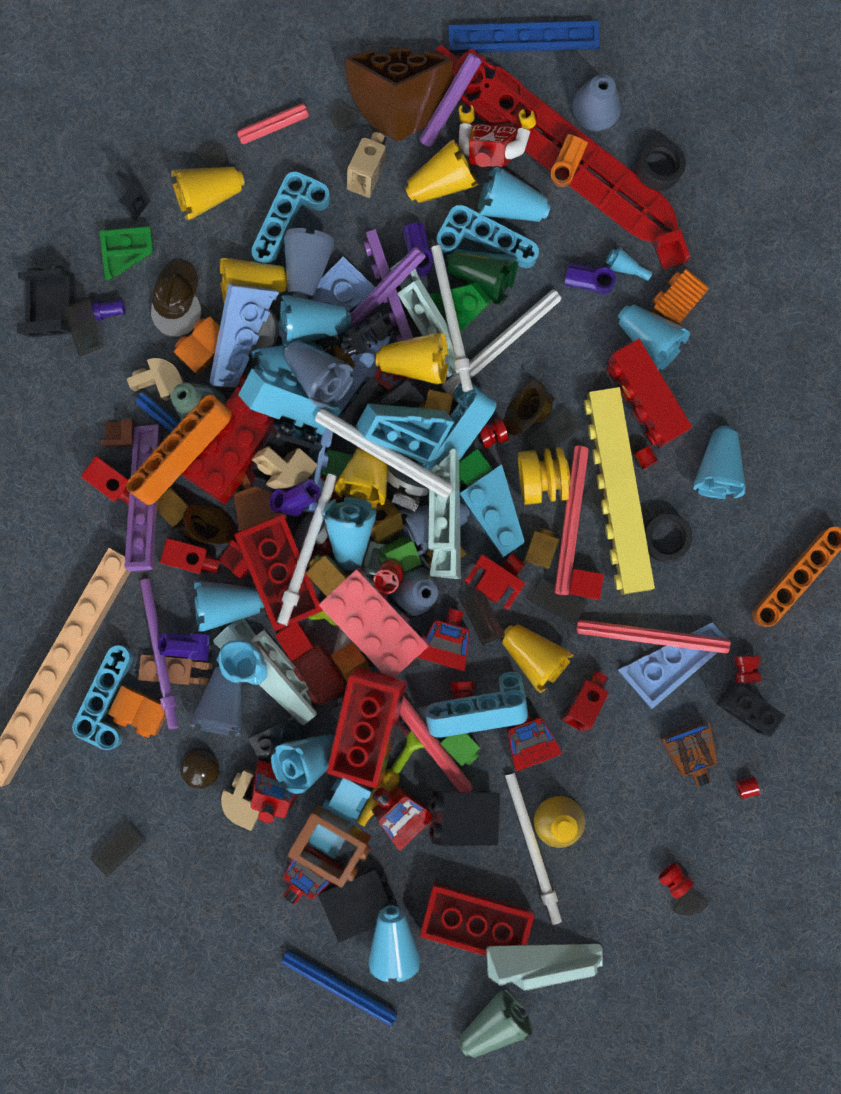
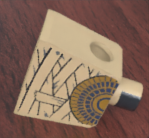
(366, 165)

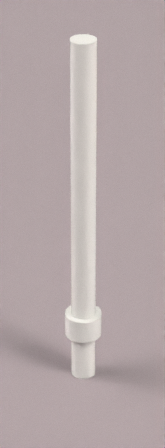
(462, 363)
(291, 596)
(548, 896)

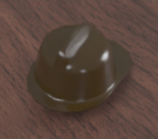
(175, 290)
(528, 407)
(207, 525)

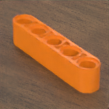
(179, 450)
(787, 582)

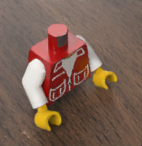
(493, 144)

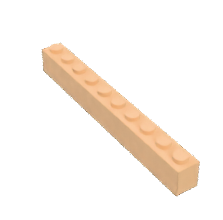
(60, 662)

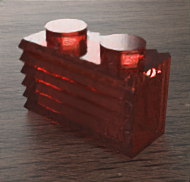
(320, 675)

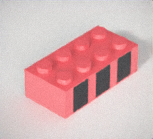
(374, 624)

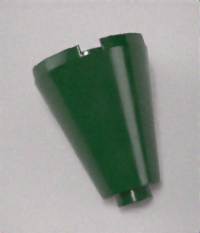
(489, 270)

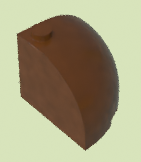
(398, 88)

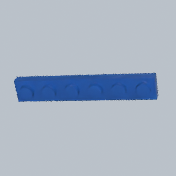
(524, 37)

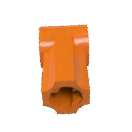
(569, 159)

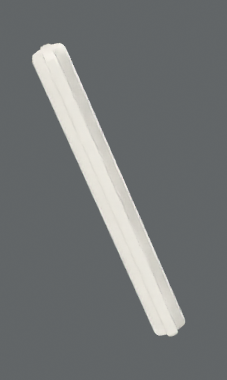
(506, 338)
(385, 454)

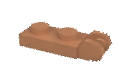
(178, 670)

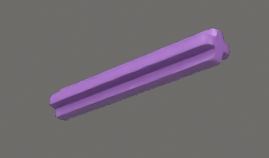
(450, 100)
(387, 286)

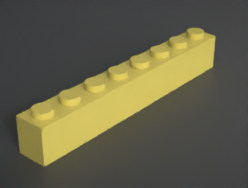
(620, 491)

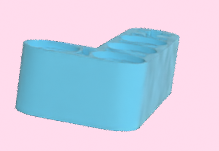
(285, 221)
(489, 241)
(469, 418)
(107, 694)
(480, 711)

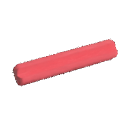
(272, 123)

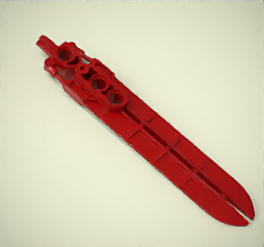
(507, 88)

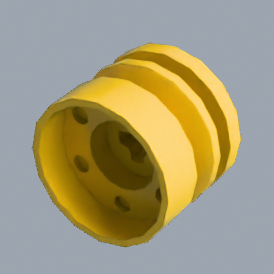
(543, 475)

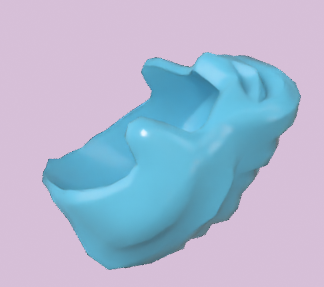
(242, 662)

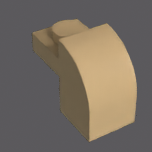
(161, 373)
(284, 472)
(237, 805)

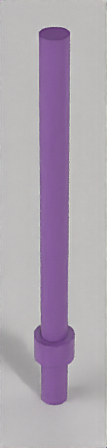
(168, 701)

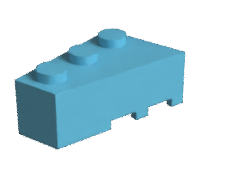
(281, 396)
(406, 429)
(494, 511)
(346, 804)

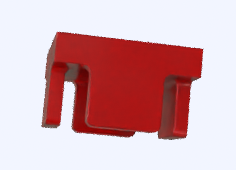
(495, 581)

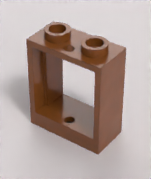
(339, 827)

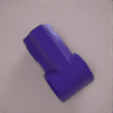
(415, 236)
(586, 278)
(295, 498)
(188, 646)

